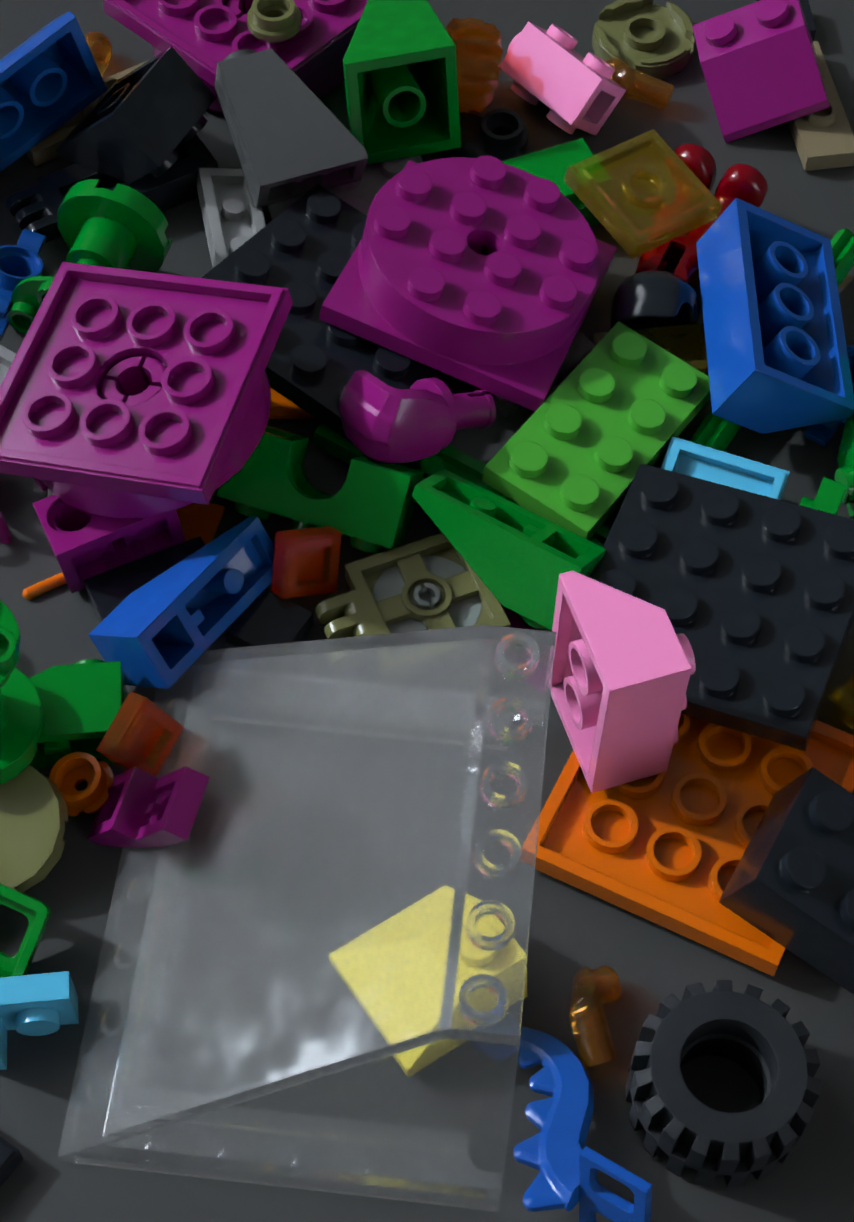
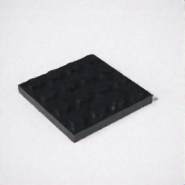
(306, 254)
(749, 585)

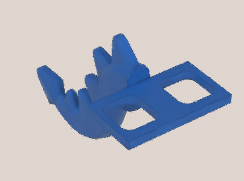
(559, 1150)

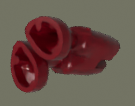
(738, 182)

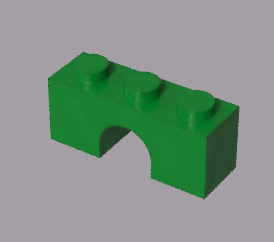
(370, 507)

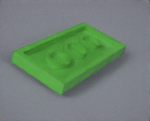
(596, 430)

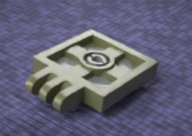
(409, 591)

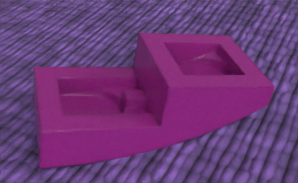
(149, 809)

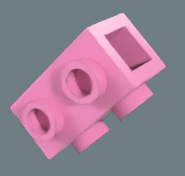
(554, 73)

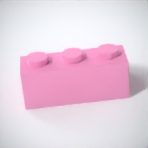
(617, 680)

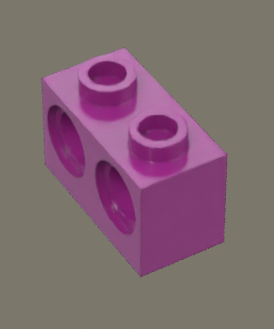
(95, 543)

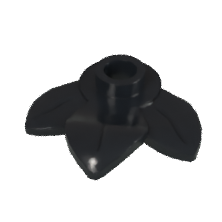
(496, 134)

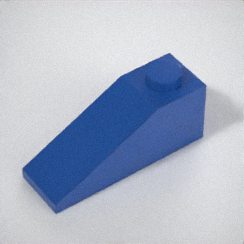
(187, 607)

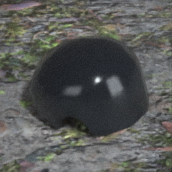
(655, 301)

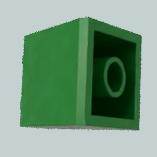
(402, 81)

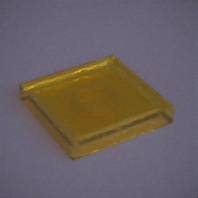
(642, 193)

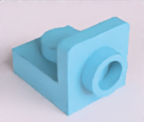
(36, 1006)

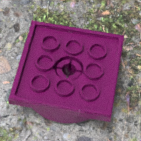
(213, 29)
(473, 275)
(140, 388)

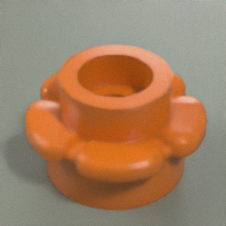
(74, 770)

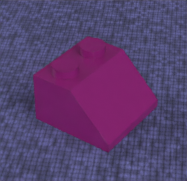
(760, 66)

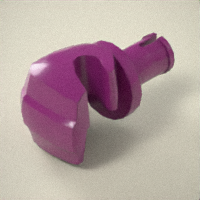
(411, 422)

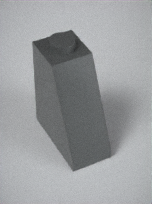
(283, 129)

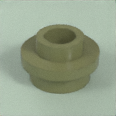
(274, 20)

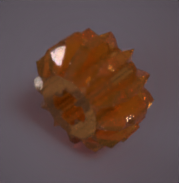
(477, 61)

